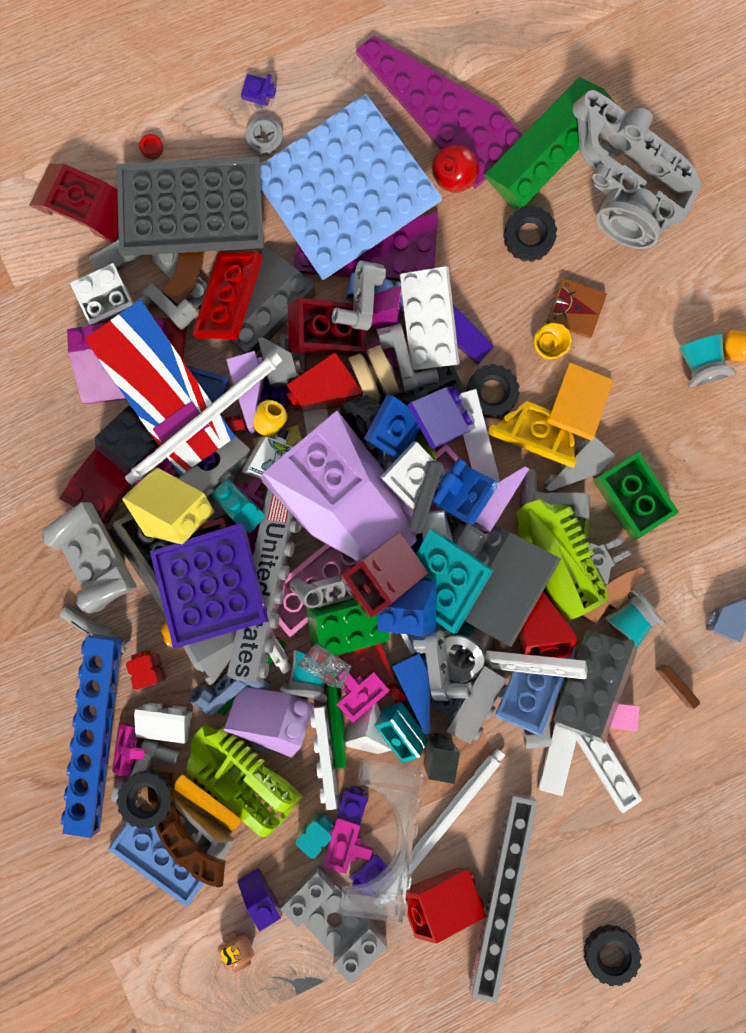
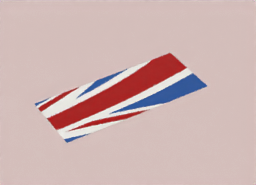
(155, 380)

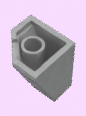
(212, 655)

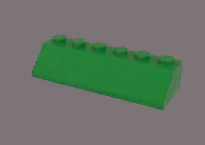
(540, 149)

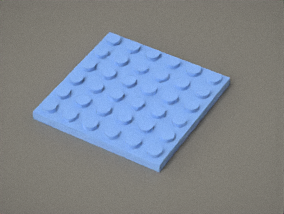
(346, 186)

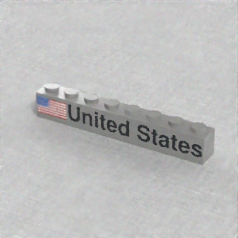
(271, 560)
(502, 897)

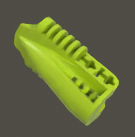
(555, 532)
(236, 776)

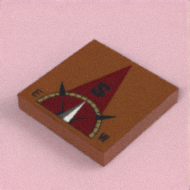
(577, 307)

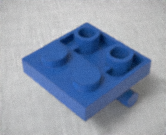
(464, 492)

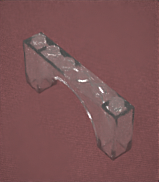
(386, 893)

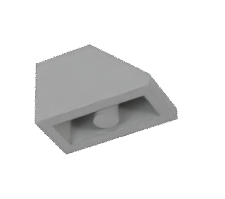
(287, 370)

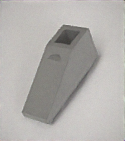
(591, 460)

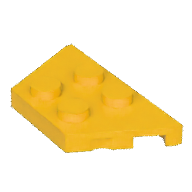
(529, 430)

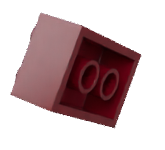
(315, 333)

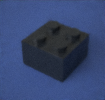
(126, 441)

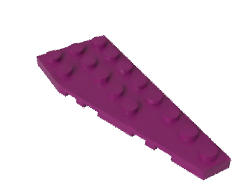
(440, 105)

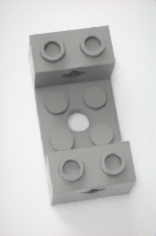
(352, 942)

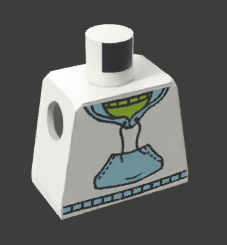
(266, 453)

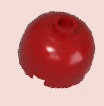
(455, 168)

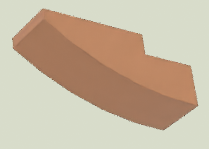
(617, 590)

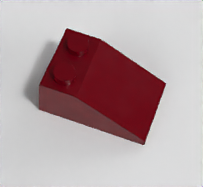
(97, 483)

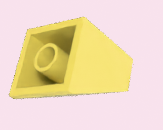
(167, 507)

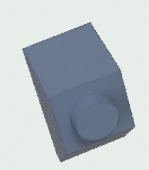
(729, 620)

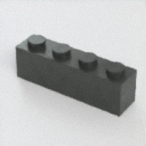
(441, 759)

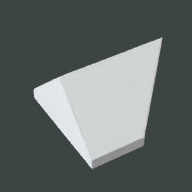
(364, 735)

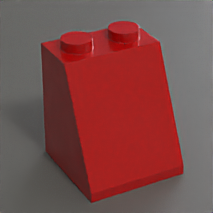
(323, 386)
(546, 632)
(444, 905)

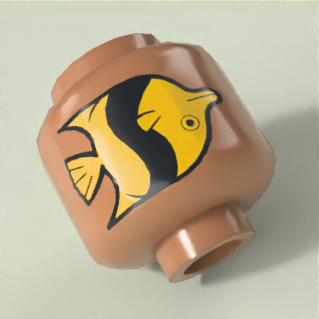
(235, 951)

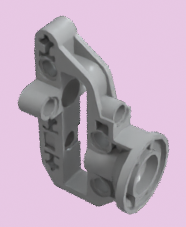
(629, 211)

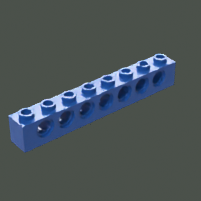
(73, 819)

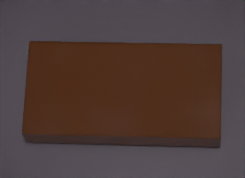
(678, 686)

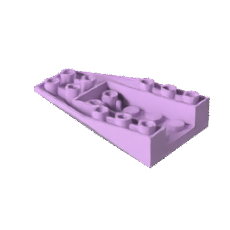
(338, 491)

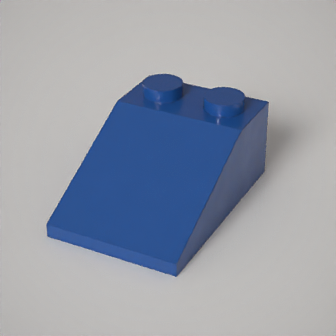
(414, 679)

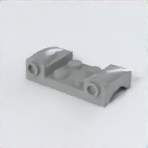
(90, 556)

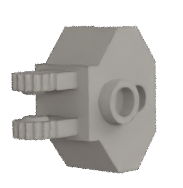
(602, 559)

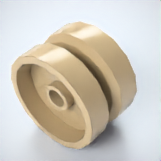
(377, 374)

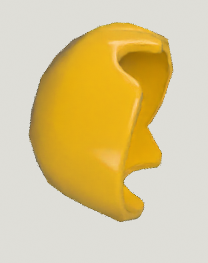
(552, 341)

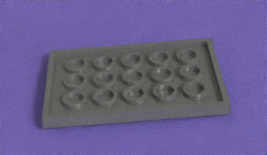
(189, 206)

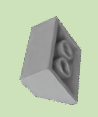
(471, 712)

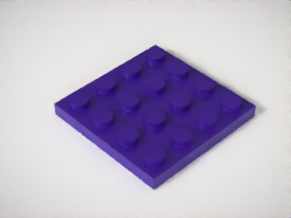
(209, 586)

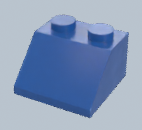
(412, 612)

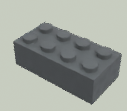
(592, 702)

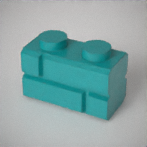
(238, 505)
(401, 732)
(315, 834)

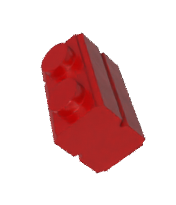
(145, 669)

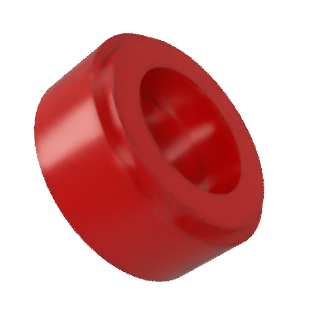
(151, 146)
(396, 694)

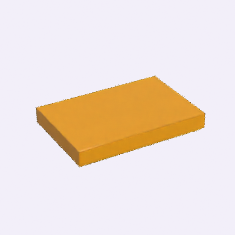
(580, 401)
(207, 803)

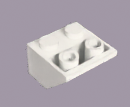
(102, 294)
(163, 724)

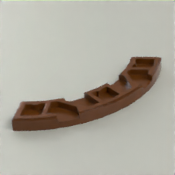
(184, 277)
(183, 849)

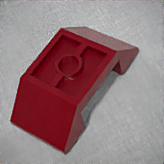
(79, 199)

